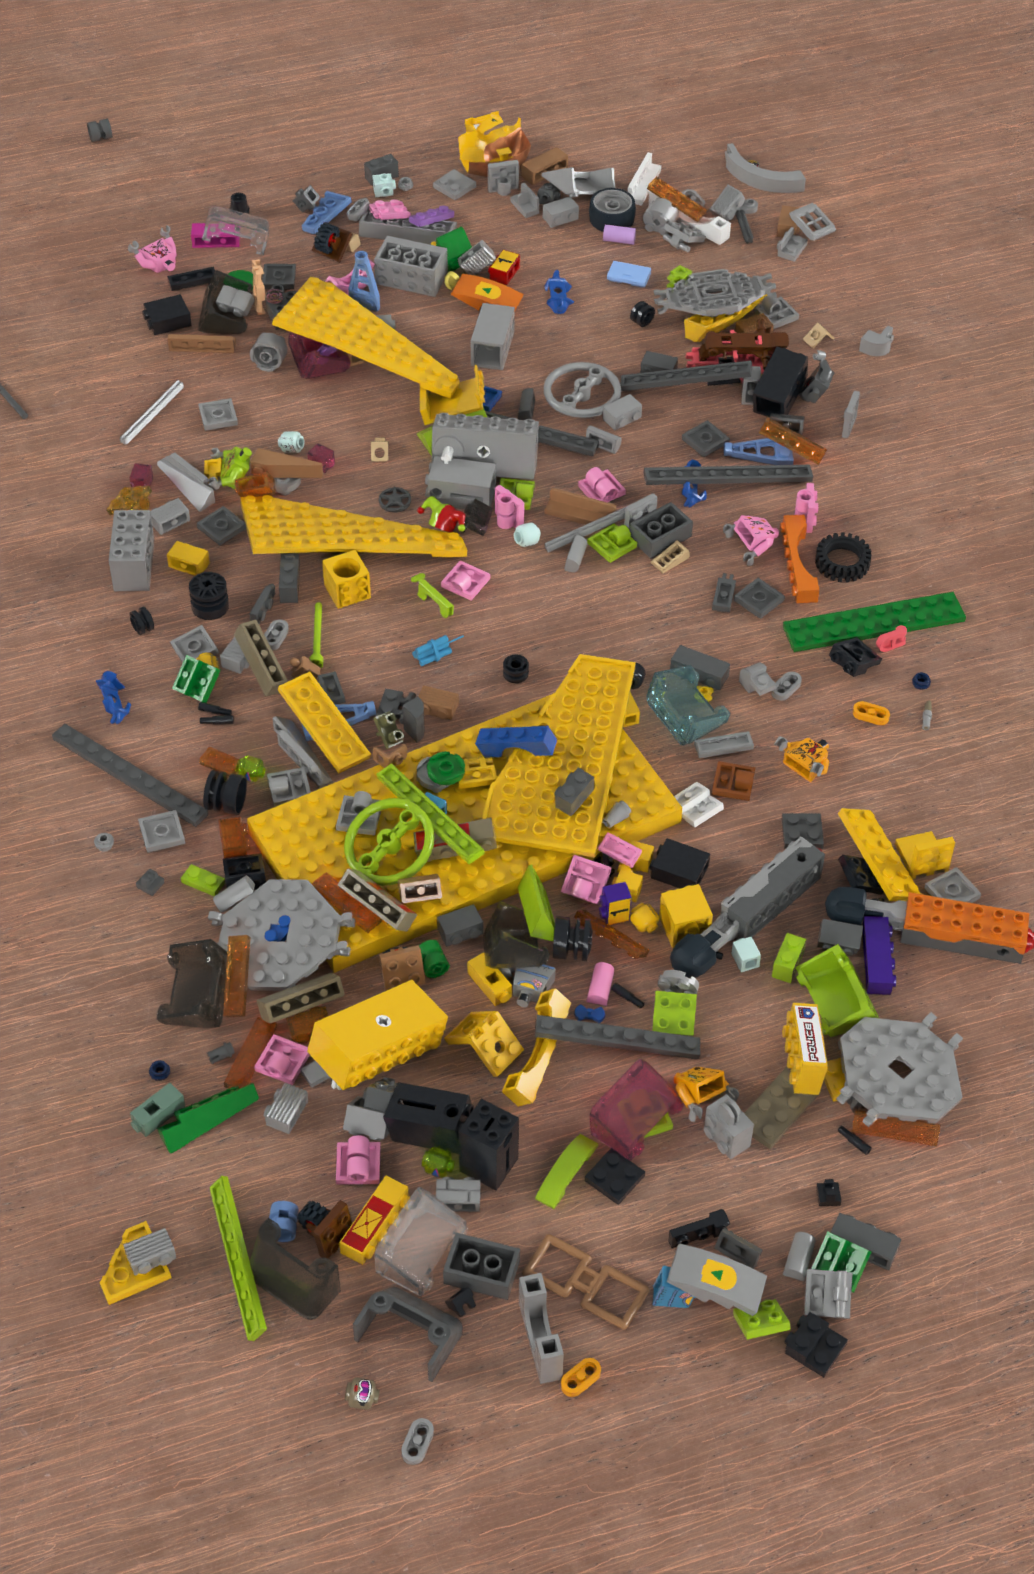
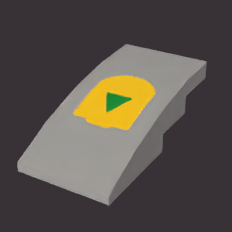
(717, 1279)

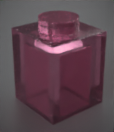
(323, 455)
(141, 475)

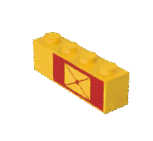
(374, 1220)

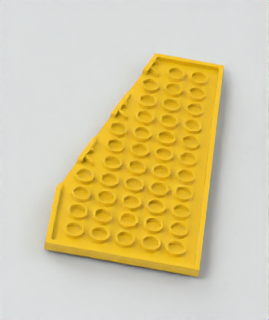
(588, 725)

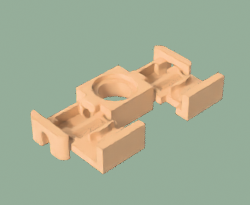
(258, 287)

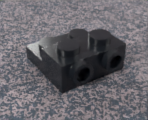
(854, 656)
(240, 866)
(815, 1344)

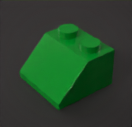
(456, 244)

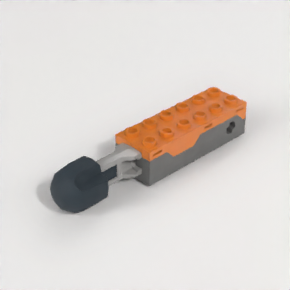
(941, 923)

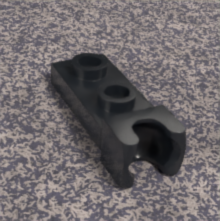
(700, 1229)

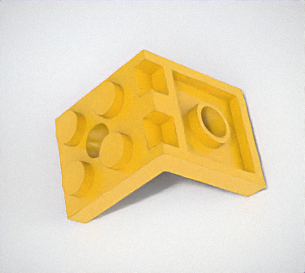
(925, 854)
(482, 1032)

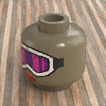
(361, 1393)

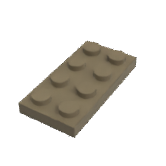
(777, 1110)

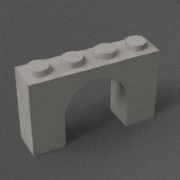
(544, 1346)

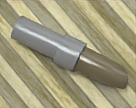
(927, 715)

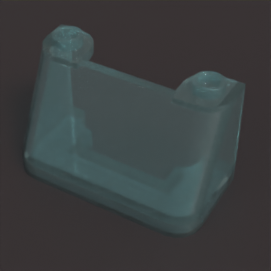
(682, 706)

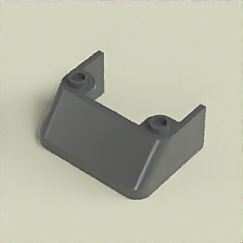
(441, 1327)

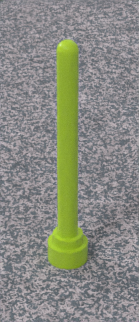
(316, 657)

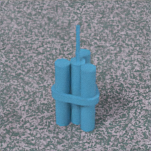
(433, 650)

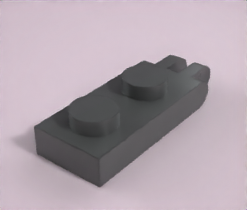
(724, 593)
(263, 603)

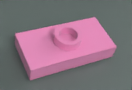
(619, 850)

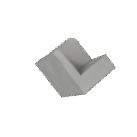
(526, 202)

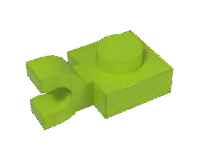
(678, 274)

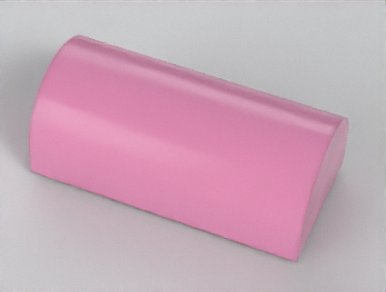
(600, 984)

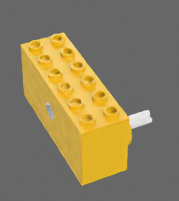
(377, 1035)

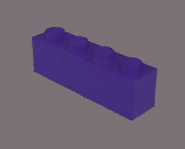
(877, 955)

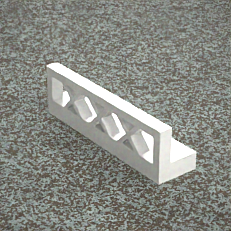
(643, 176)

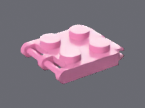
(389, 210)

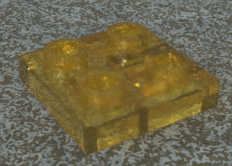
(131, 499)

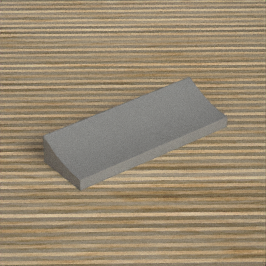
(403, 229)

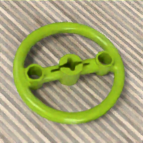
(389, 840)

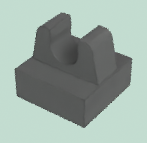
(150, 882)

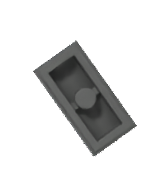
(527, 404)

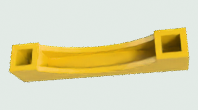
(523, 1086)

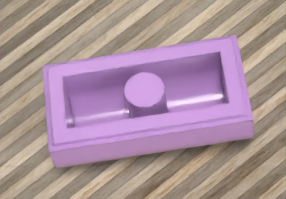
(619, 234)

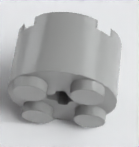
(658, 214)
(268, 351)

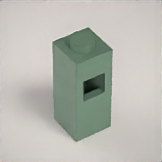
(157, 1110)

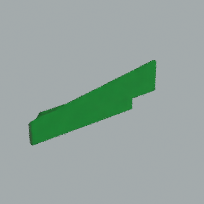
(204, 1115)

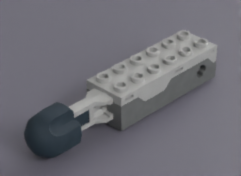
(752, 906)

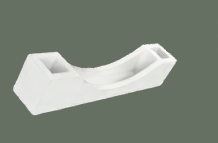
(714, 228)

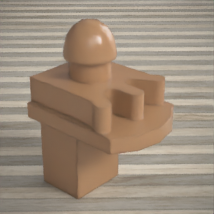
(303, 666)

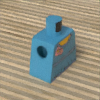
(668, 1295)

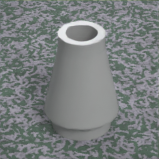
(617, 814)

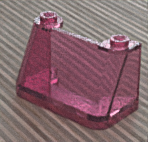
(310, 362)
(633, 1109)

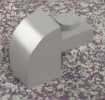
(877, 344)
(756, 679)

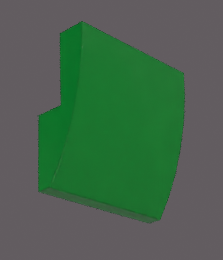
(196, 679)
(841, 1255)

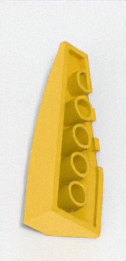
(699, 325)

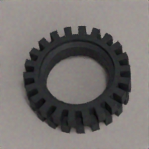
(840, 571)

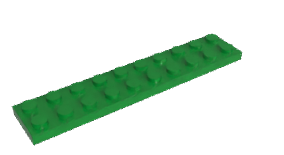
(873, 621)

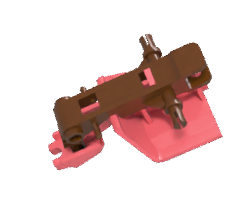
(743, 347)

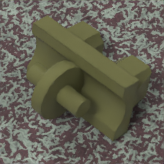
(388, 730)

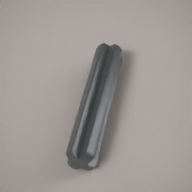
(744, 225)

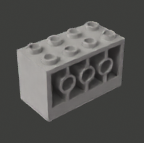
(411, 266)
(131, 550)

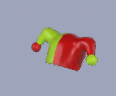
(443, 515)

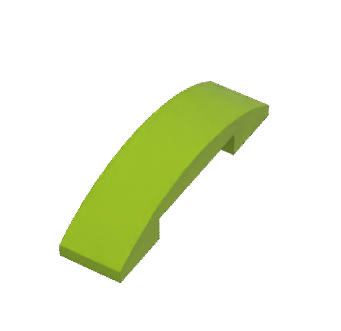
(565, 1169)

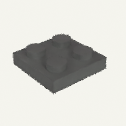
(279, 274)
(705, 438)
(221, 525)
(759, 598)
(802, 825)

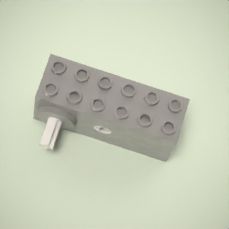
(504, 442)

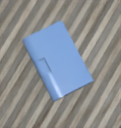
(629, 273)

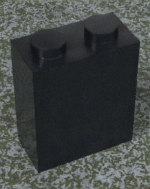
(166, 314)
(679, 864)

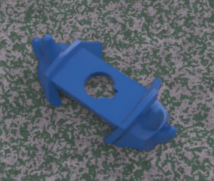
(558, 301)
(692, 493)
(110, 686)

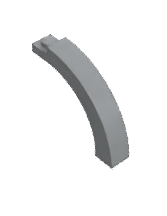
(761, 178)

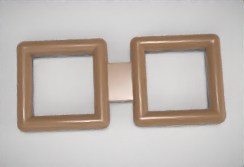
(588, 1281)

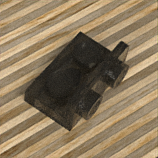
(477, 517)

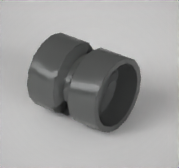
(99, 130)

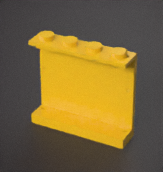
(466, 399)

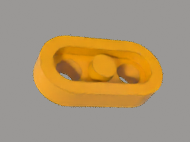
(871, 713)
(578, 1377)

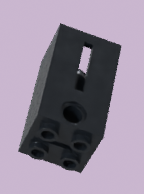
(780, 383)
(427, 1117)
(488, 1144)

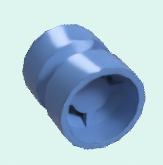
(285, 1215)

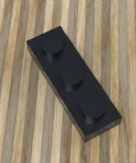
(191, 278)

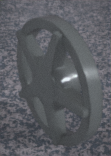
(395, 499)

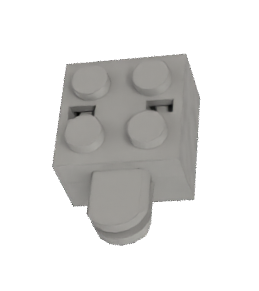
(728, 1126)

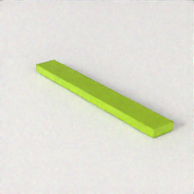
(441, 822)
(238, 1259)

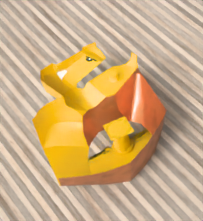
(498, 146)

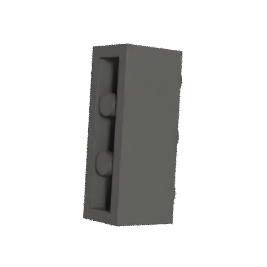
(289, 577)
(711, 670)
(882, 1244)

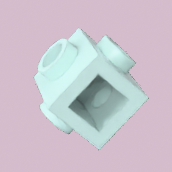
(383, 185)

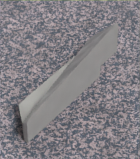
(188, 481)
(299, 751)

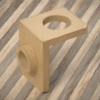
(815, 335)
(379, 443)

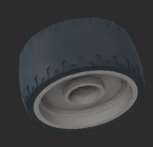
(612, 207)

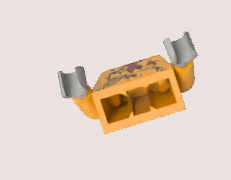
(805, 756)
(700, 1085)

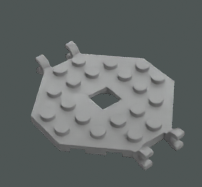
(694, 296)
(310, 936)
(922, 1095)

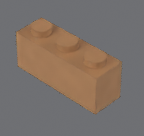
(548, 161)

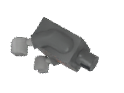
(818, 381)

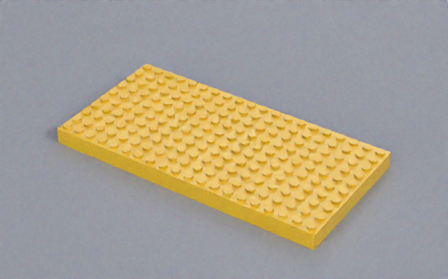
(303, 841)

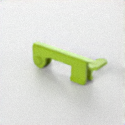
(425, 589)

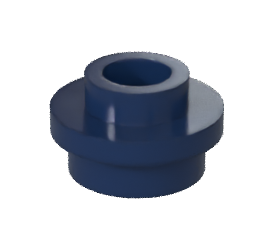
(921, 681)
(159, 1066)

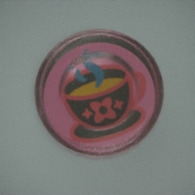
(274, 296)

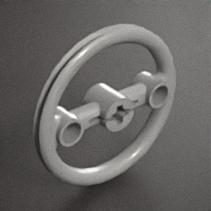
(582, 389)

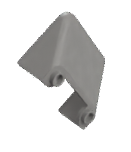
(580, 183)

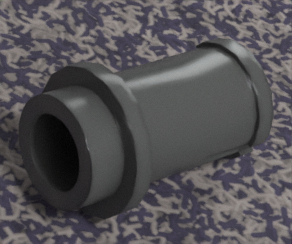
(221, 1053)

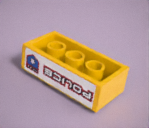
(805, 1048)

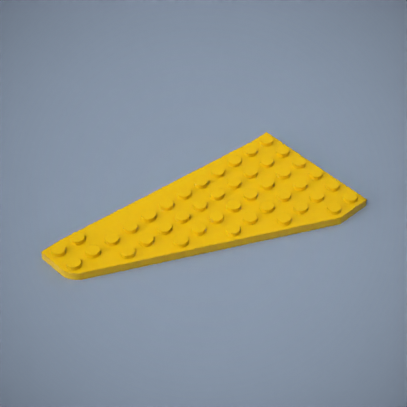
(337, 320)
(298, 527)

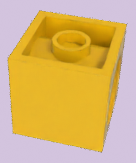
(346, 579)
(684, 913)

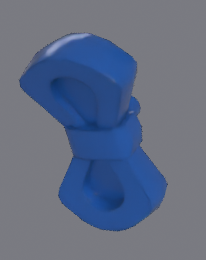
(596, 1015)

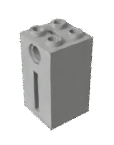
(492, 336)
(461, 482)

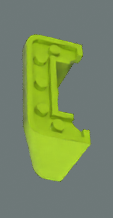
(836, 991)

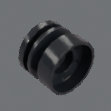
(208, 595)
(225, 792)
(572, 938)

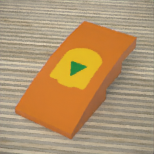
(478, 290)

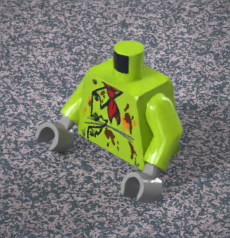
(234, 466)

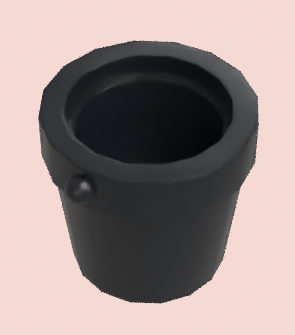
(239, 203)

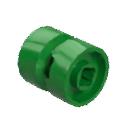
(433, 959)

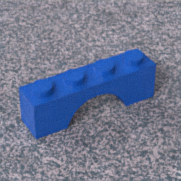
(535, 739)

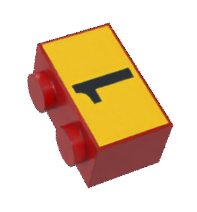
(504, 267)

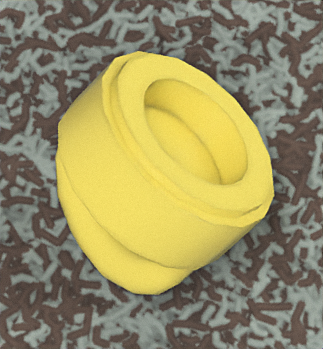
(451, 280)

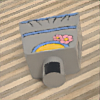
(530, 983)

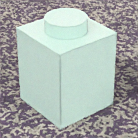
(746, 954)

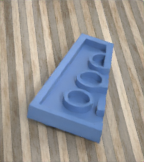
(327, 209)

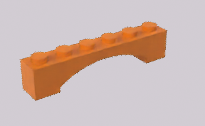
(804, 586)

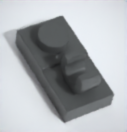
(738, 1248)

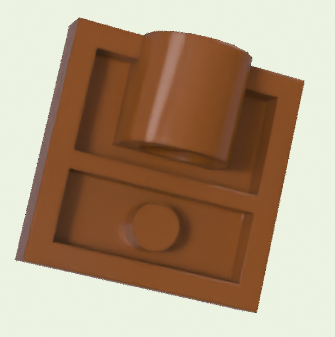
(733, 781)

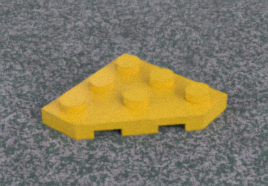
(120, 1280)

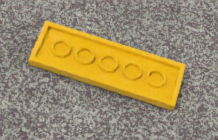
(324, 722)
(878, 853)

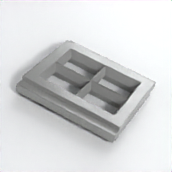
(820, 232)

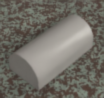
(607, 441)
(575, 554)
(234, 893)
(799, 1256)

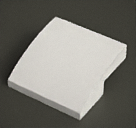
(698, 804)

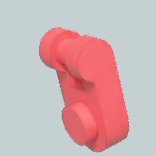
(892, 639)

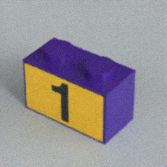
(615, 903)

